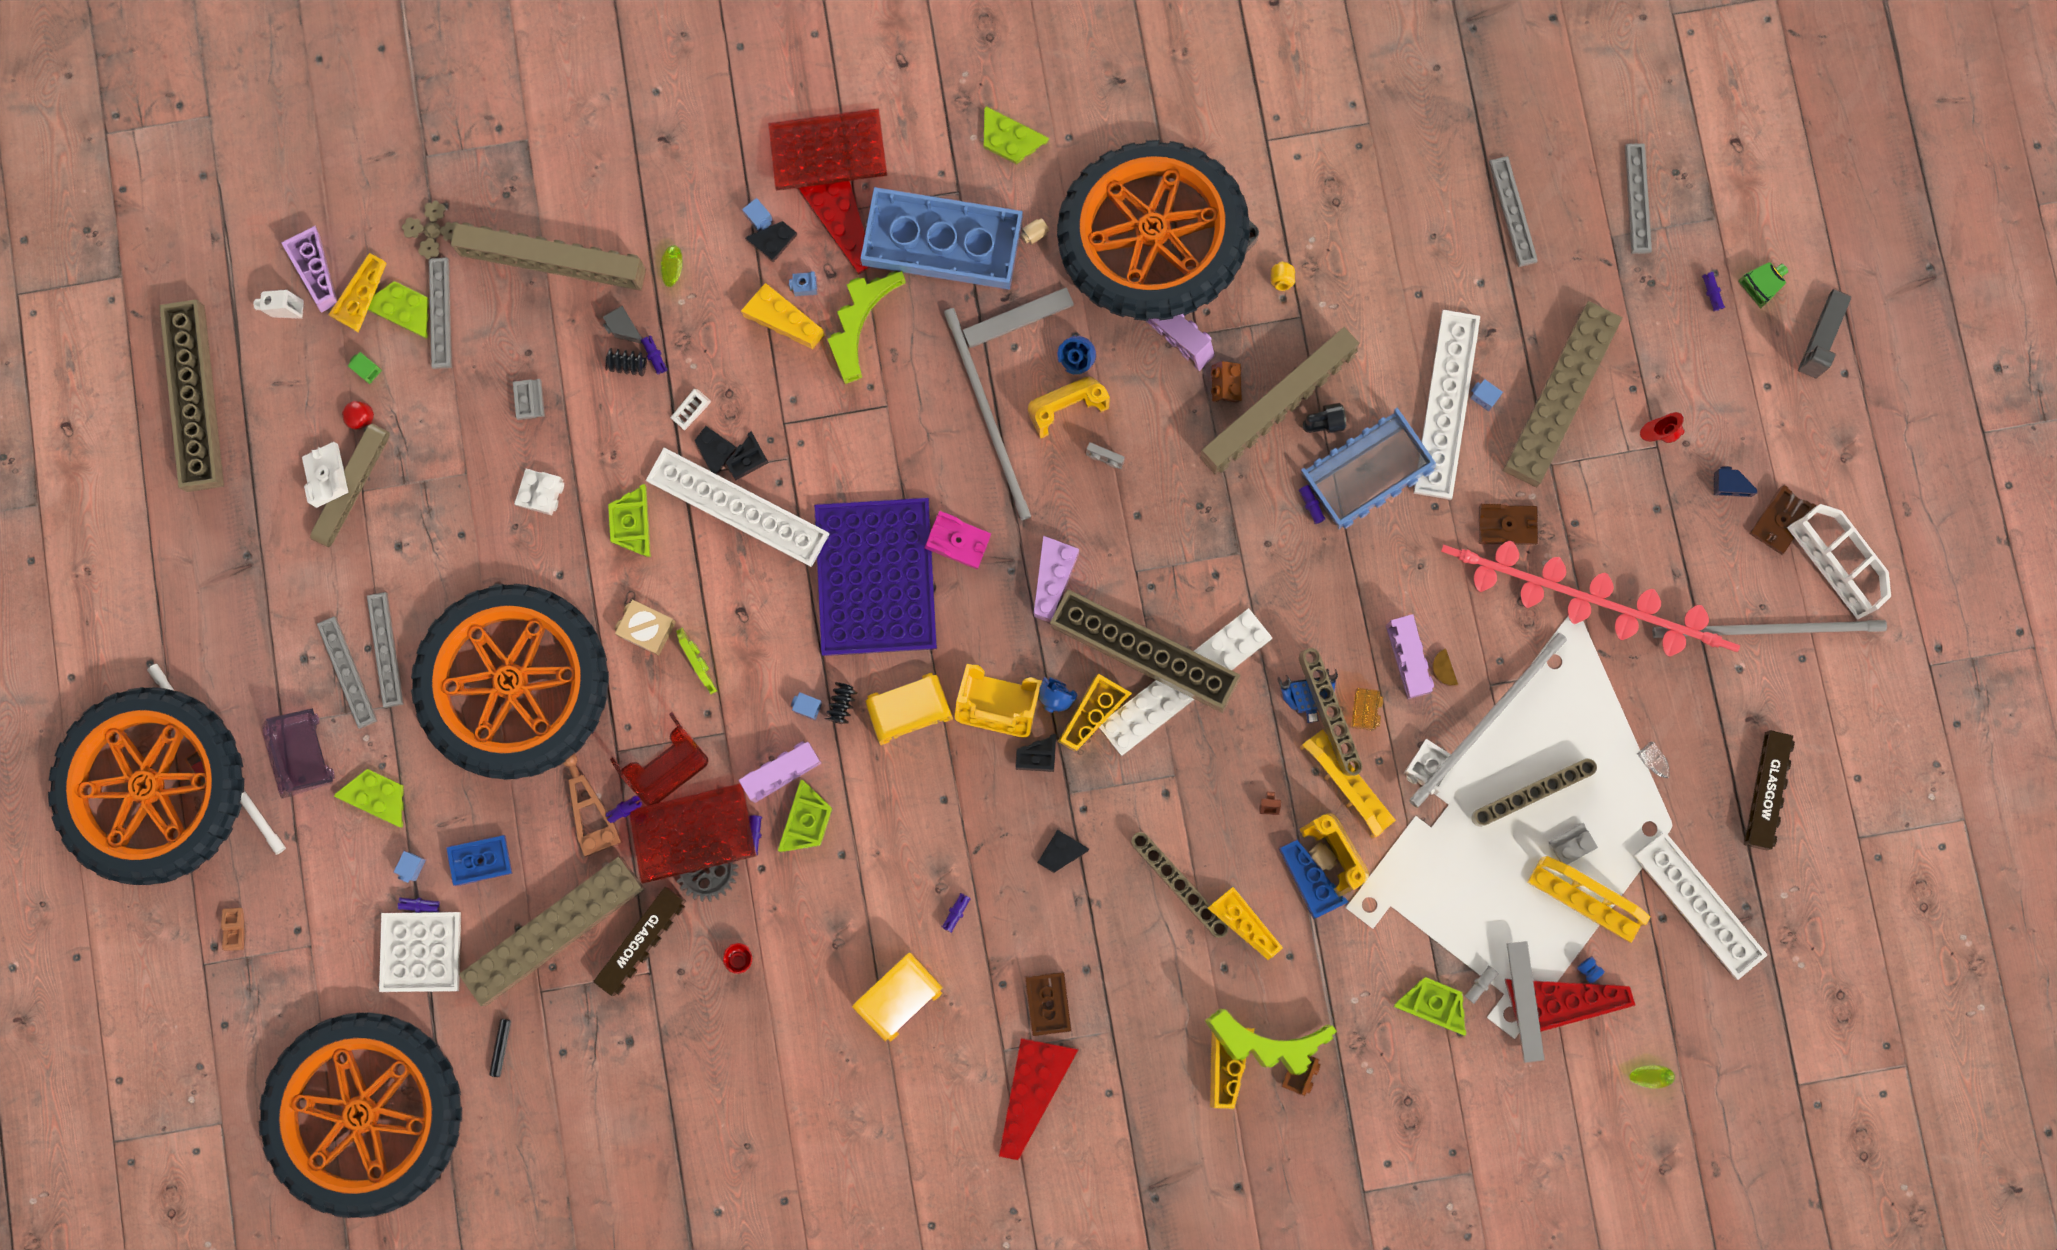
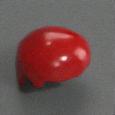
(357, 415)
(737, 958)

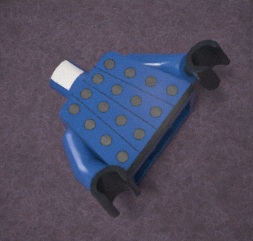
(1299, 697)

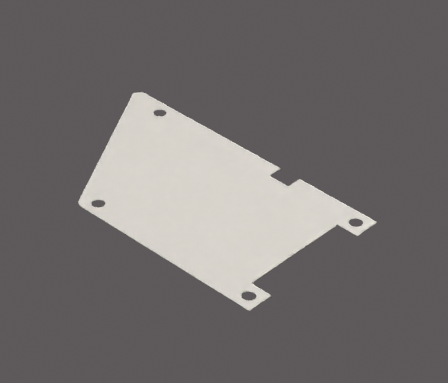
(1471, 881)

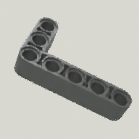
(1818, 355)

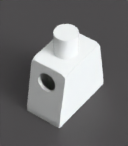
(280, 304)

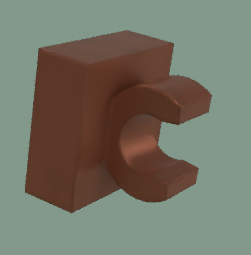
(1270, 804)

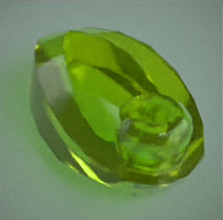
(671, 265)
(1652, 1076)

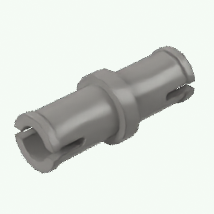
(1481, 984)

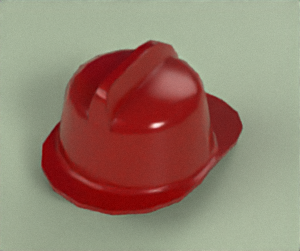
(1665, 428)

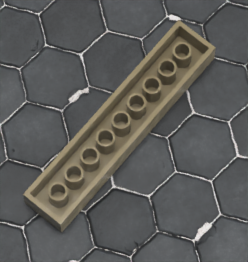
(548, 256)
(1562, 394)
(191, 396)
(1279, 401)
(1145, 651)
(551, 931)

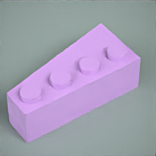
(310, 262)
(1187, 337)
(1054, 573)
(1410, 656)
(780, 771)

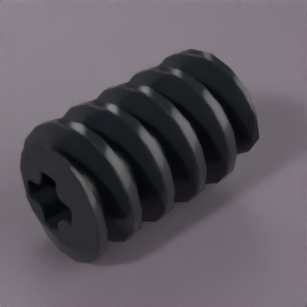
(625, 362)
(841, 703)

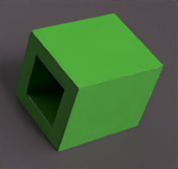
(364, 367)

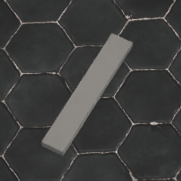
(1638, 198)
(1513, 211)
(440, 313)
(1018, 317)
(385, 650)
(347, 672)
(1525, 1001)

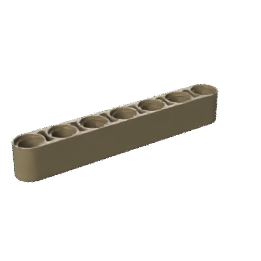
(356, 475)
(1337, 719)
(1543, 791)
(1177, 875)

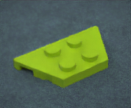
(1009, 137)
(402, 307)
(630, 522)
(699, 665)
(375, 795)
(806, 820)
(1435, 1004)

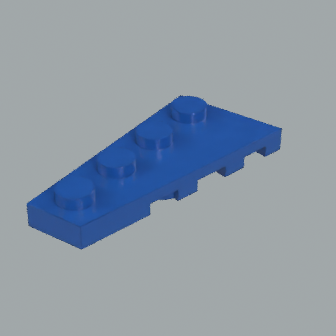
(1311, 880)

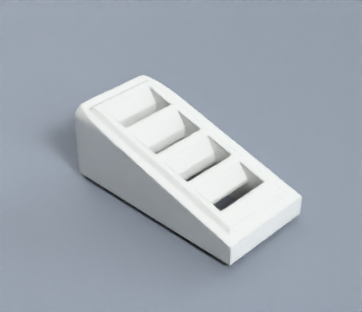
(695, 413)

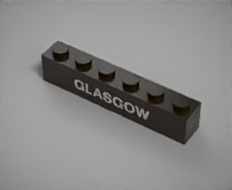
(1768, 790)
(639, 942)

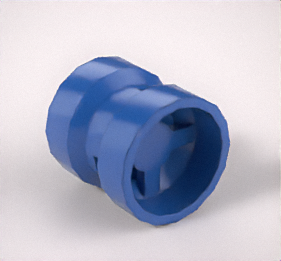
(1593, 972)

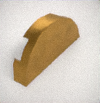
(1443, 669)

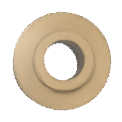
(1034, 231)
(1323, 856)

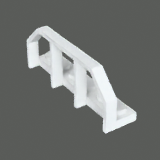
(1832, 569)

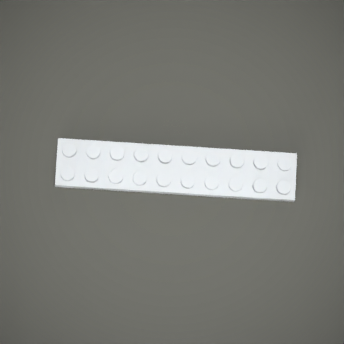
(1448, 401)
(737, 507)
(1160, 702)

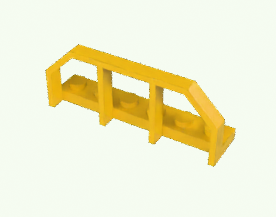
(1353, 786)
(1584, 903)

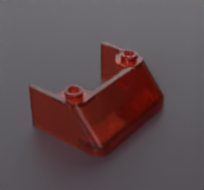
(667, 770)

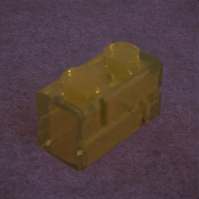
(1365, 709)

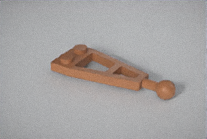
(599, 839)

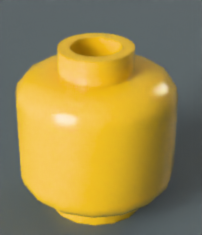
(1282, 276)

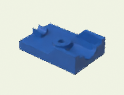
(465, 865)

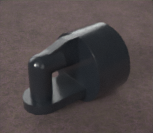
(1331, 419)

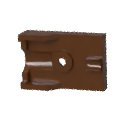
(1494, 527)
(1771, 529)
(1055, 1017)

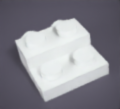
(539, 492)
(1426, 763)

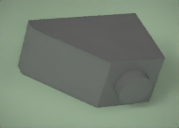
(621, 325)

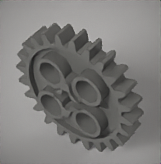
(717, 883)

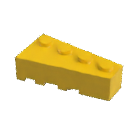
(778, 314)
(1095, 707)
(1224, 1075)

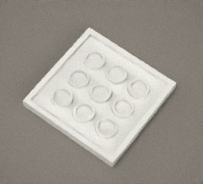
(420, 952)

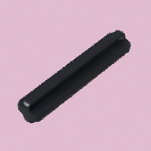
(500, 1048)

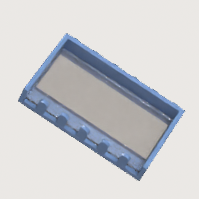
(1369, 469)

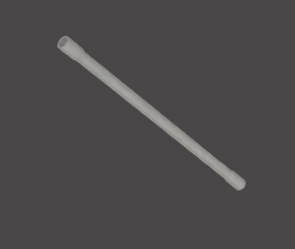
(954, 325)
(1869, 626)
(1424, 791)

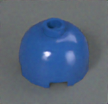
(1076, 354)
(1055, 695)

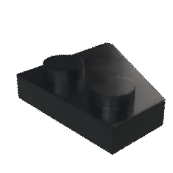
(772, 240)
(714, 449)
(746, 458)
(1037, 756)
(1061, 852)

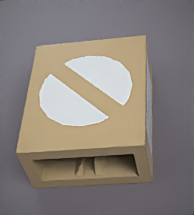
(644, 627)

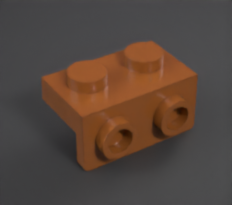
(1226, 382)
(1302, 1083)

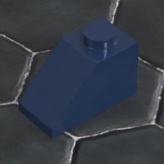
(1732, 483)

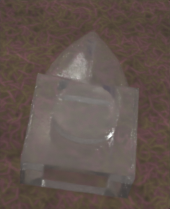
(1654, 759)

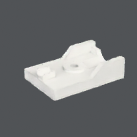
(332, 483)

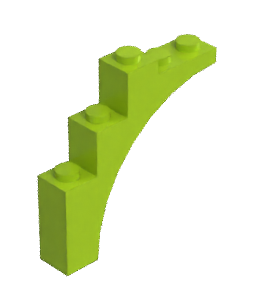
(852, 318)
(1292, 1052)

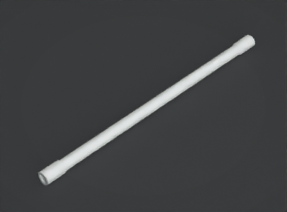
(271, 838)

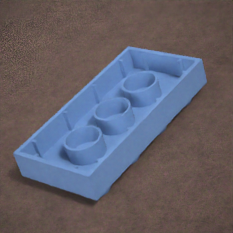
(941, 238)

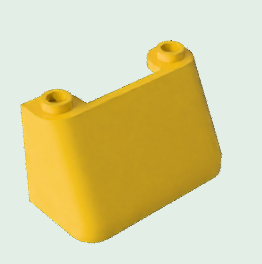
(1088, 389)
(996, 703)
(908, 708)
(1354, 868)
(897, 997)

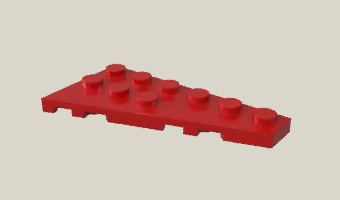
(1572, 1002)

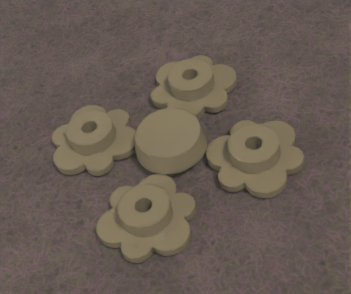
(431, 230)

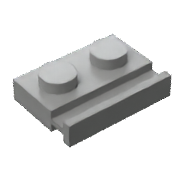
(528, 399)
(1104, 455)
(1573, 844)

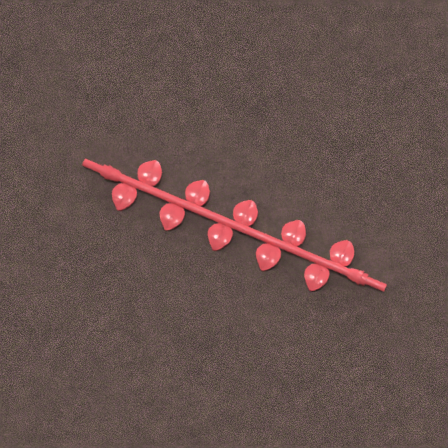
(1600, 588)

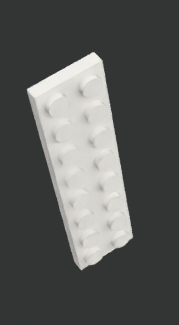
(1700, 905)

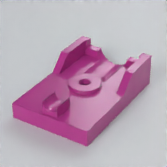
(943, 540)

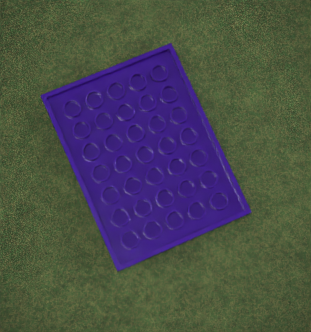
(875, 577)

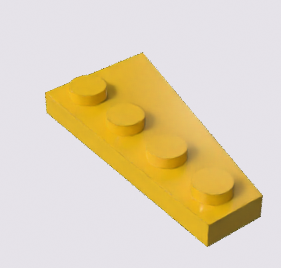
(357, 296)
(1241, 919)

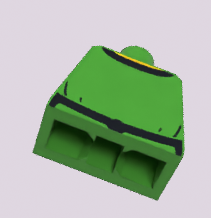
(1764, 282)

